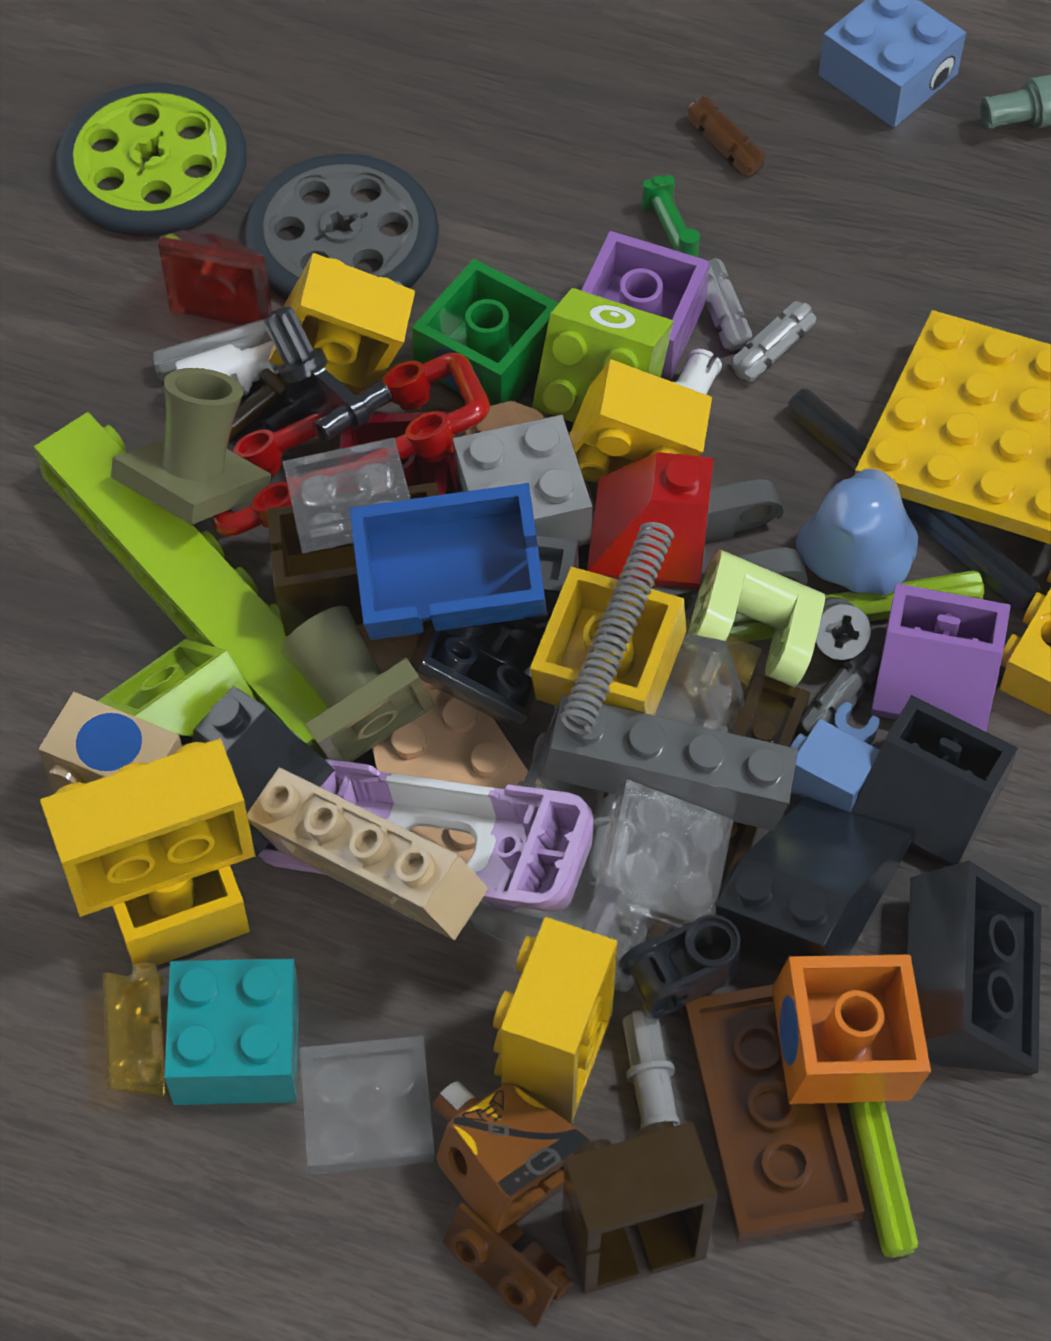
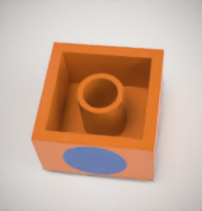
(850, 1029)

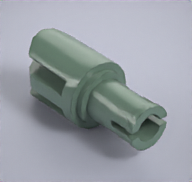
(1028, 104)

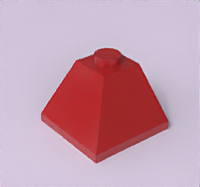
(659, 490)

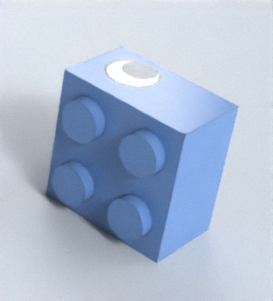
(891, 56)

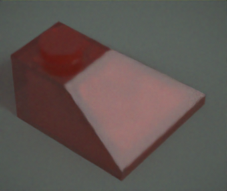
(214, 278)

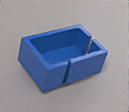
(448, 561)

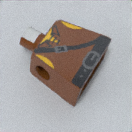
(503, 1150)

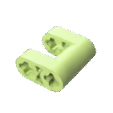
(763, 595)

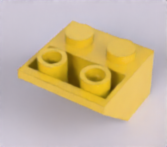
(634, 416)

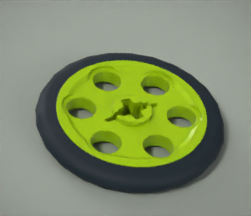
(124, 209)

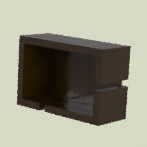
(315, 579)
(644, 1181)

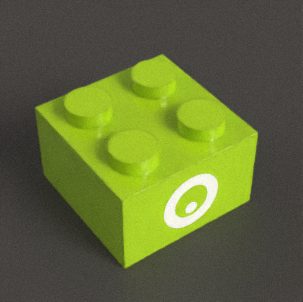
(583, 338)

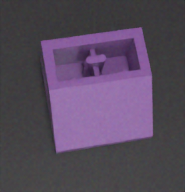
(941, 652)

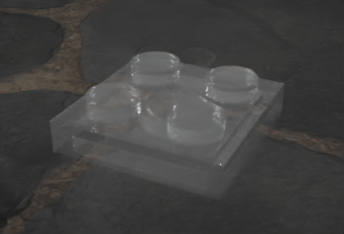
(336, 480)
(664, 854)
(366, 1105)

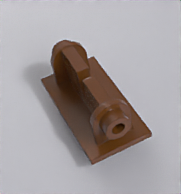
(523, 1279)

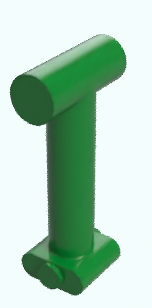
(659, 196)

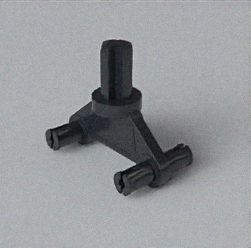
(311, 387)

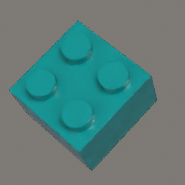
(232, 1031)

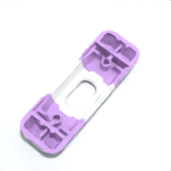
(524, 837)

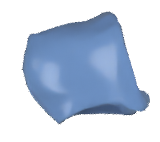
(860, 535)

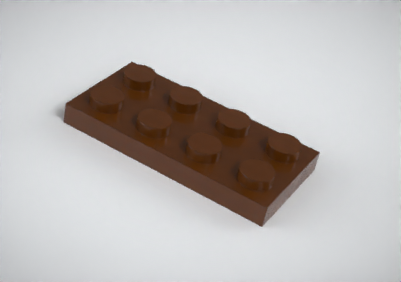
(778, 1160)

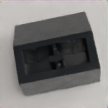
(481, 667)
(935, 780)

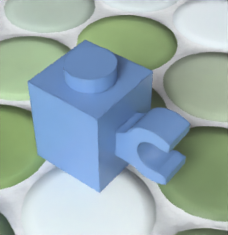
(835, 760)

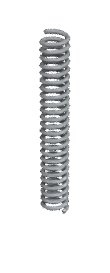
(572, 714)

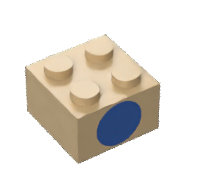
(97, 741)

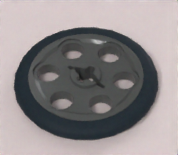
(340, 177)

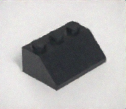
(976, 969)

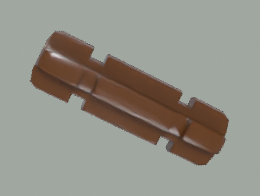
(725, 136)

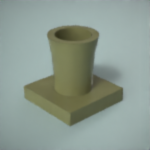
(191, 467)
(359, 697)

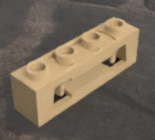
(368, 853)

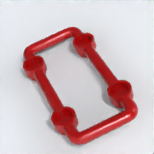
(425, 436)

